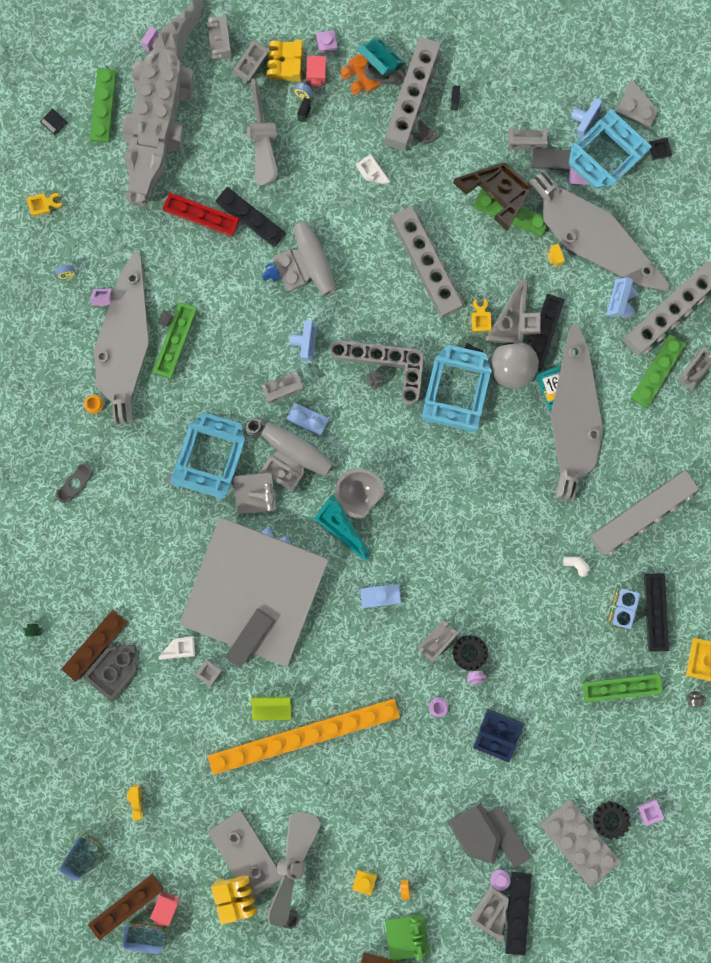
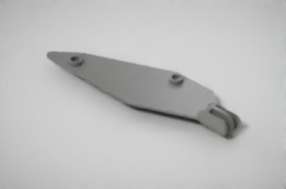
(594, 234)
(123, 341)
(575, 416)

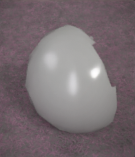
(514, 365)
(358, 492)

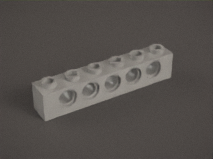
(424, 50)
(409, 217)
(635, 338)

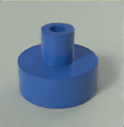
(271, 273)

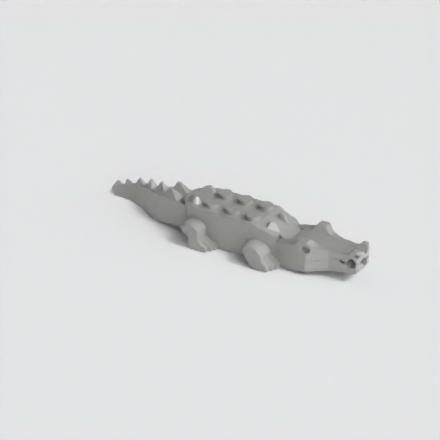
(159, 88)

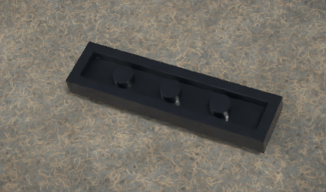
(250, 216)
(549, 318)
(656, 612)
(518, 913)

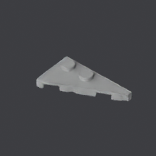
(508, 325)

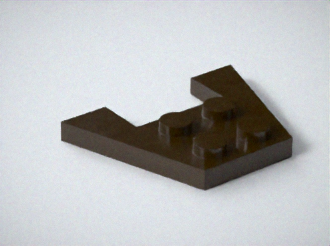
(502, 185)

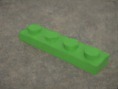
(103, 105)
(524, 219)
(175, 340)
(657, 371)
(622, 687)

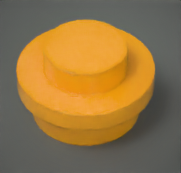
(94, 404)

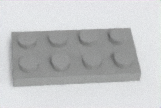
(579, 842)

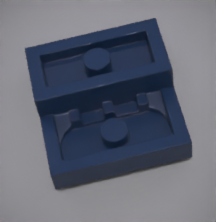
(498, 735)

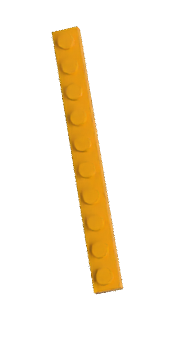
(303, 736)

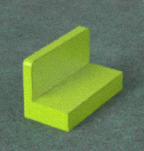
(271, 708)

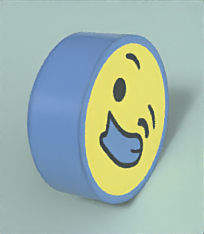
(303, 90)
(65, 271)

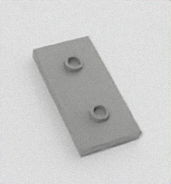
(245, 852)

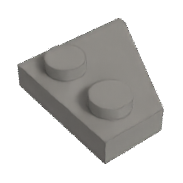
(636, 106)
(491, 913)

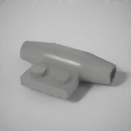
(305, 263)
(292, 457)

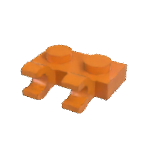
(357, 67)

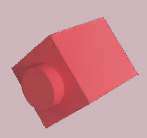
(316, 71)
(164, 909)

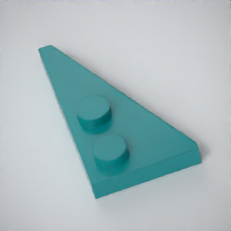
(337, 523)

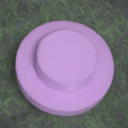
(476, 678)
(438, 707)
(500, 880)

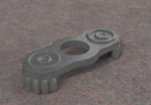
(395, 78)
(426, 135)
(66, 493)

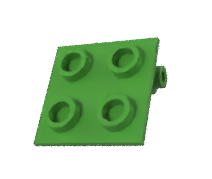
(407, 937)

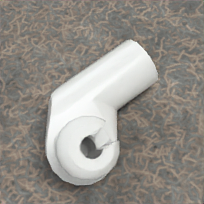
(579, 563)

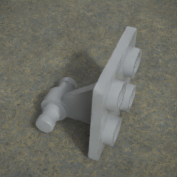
(254, 493)

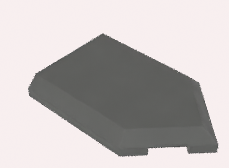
(113, 670)
(476, 833)

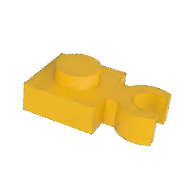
(40, 205)
(480, 319)
(135, 797)

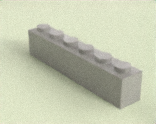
(643, 513)

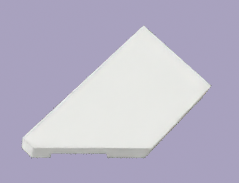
(371, 171)
(179, 648)

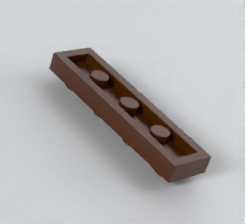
(94, 645)
(125, 906)

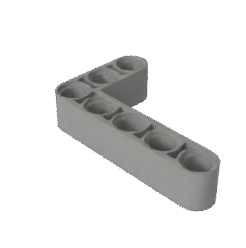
(385, 360)

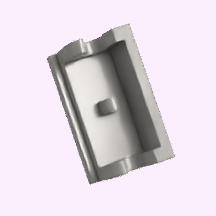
(219, 38)
(250, 61)
(527, 139)
(696, 369)
(282, 387)
(437, 640)

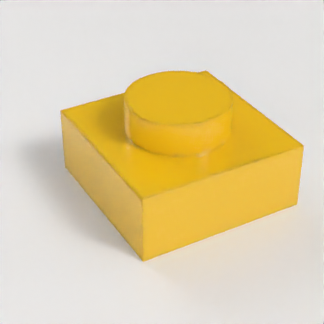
(555, 256)
(364, 882)

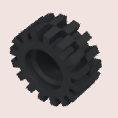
(458, 652)
(620, 828)

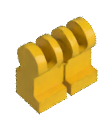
(292, 56)
(225, 895)

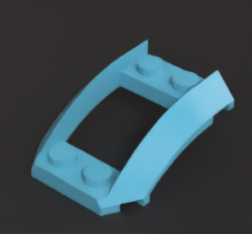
(623, 135)
(452, 415)
(200, 480)

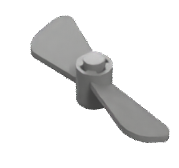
(262, 134)
(300, 835)

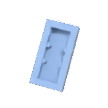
(587, 118)
(306, 341)
(380, 596)

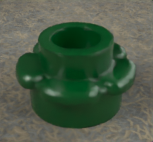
(32, 630)

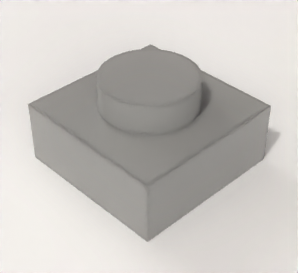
(531, 323)
(208, 672)

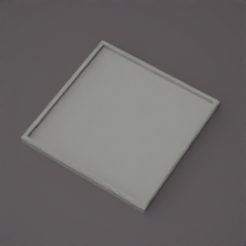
(248, 573)

